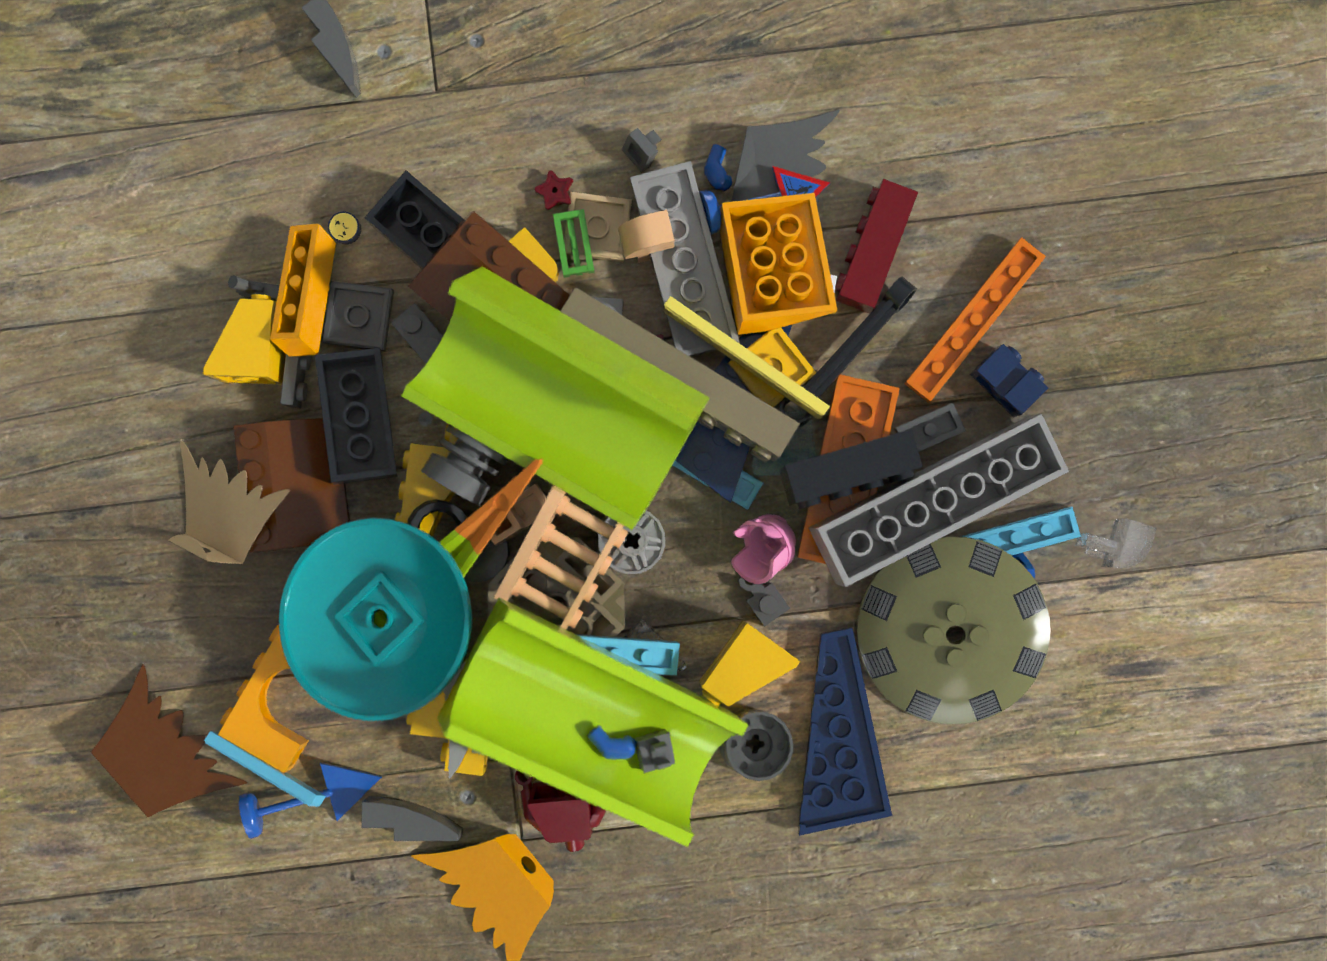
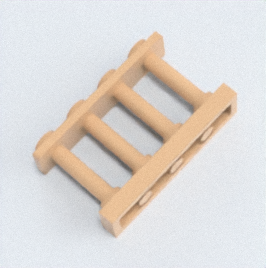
(529, 558)

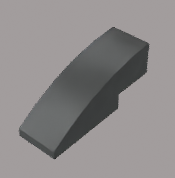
(333, 43)
(409, 820)

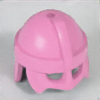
(767, 548)

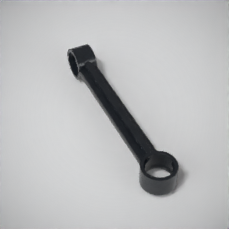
(892, 302)

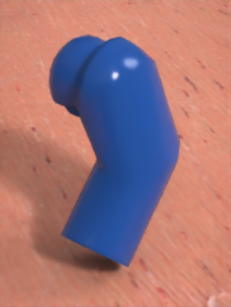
(714, 170)
(612, 748)

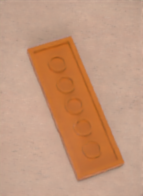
(857, 414)

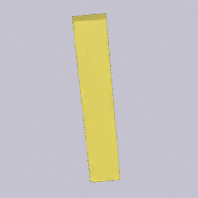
(745, 358)

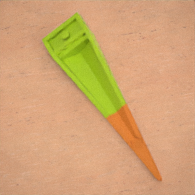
(474, 533)

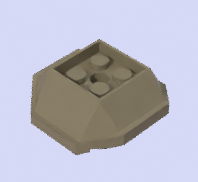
(603, 613)

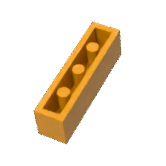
(303, 290)

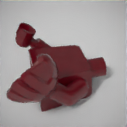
(558, 813)

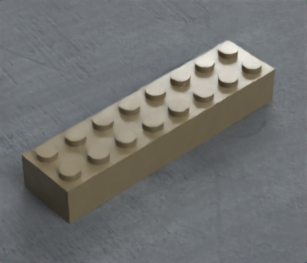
(729, 408)

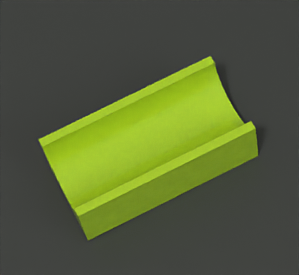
(558, 393)
(540, 690)

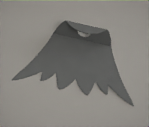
(778, 146)

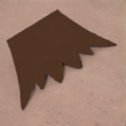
(151, 760)

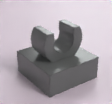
(641, 148)
(654, 751)

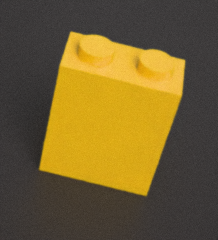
(245, 348)
(744, 666)

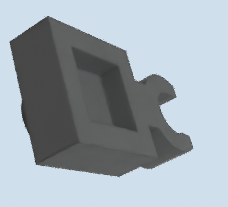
(765, 602)

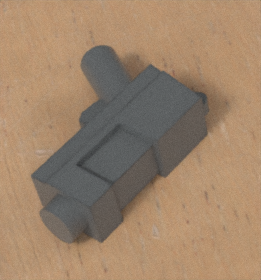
(247, 288)

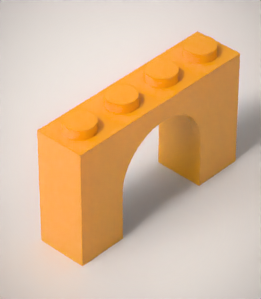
(250, 721)

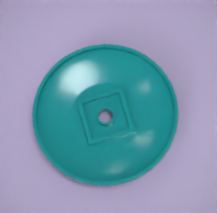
(332, 629)

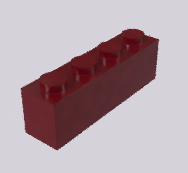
(876, 245)

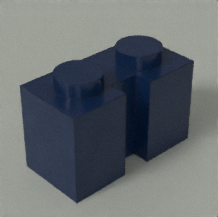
(1009, 381)

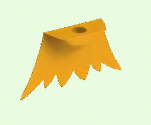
(498, 887)

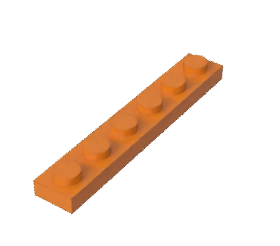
(974, 320)

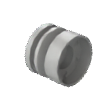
(646, 555)

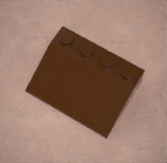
(478, 245)
(296, 459)

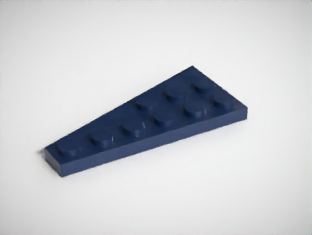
(706, 450)
(843, 761)

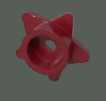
(558, 198)

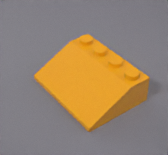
(775, 262)

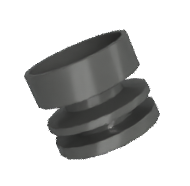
(464, 466)
(769, 756)

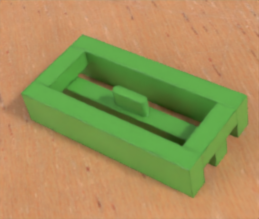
(578, 269)

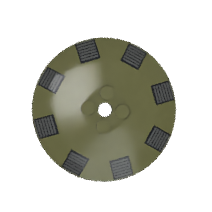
(945, 586)

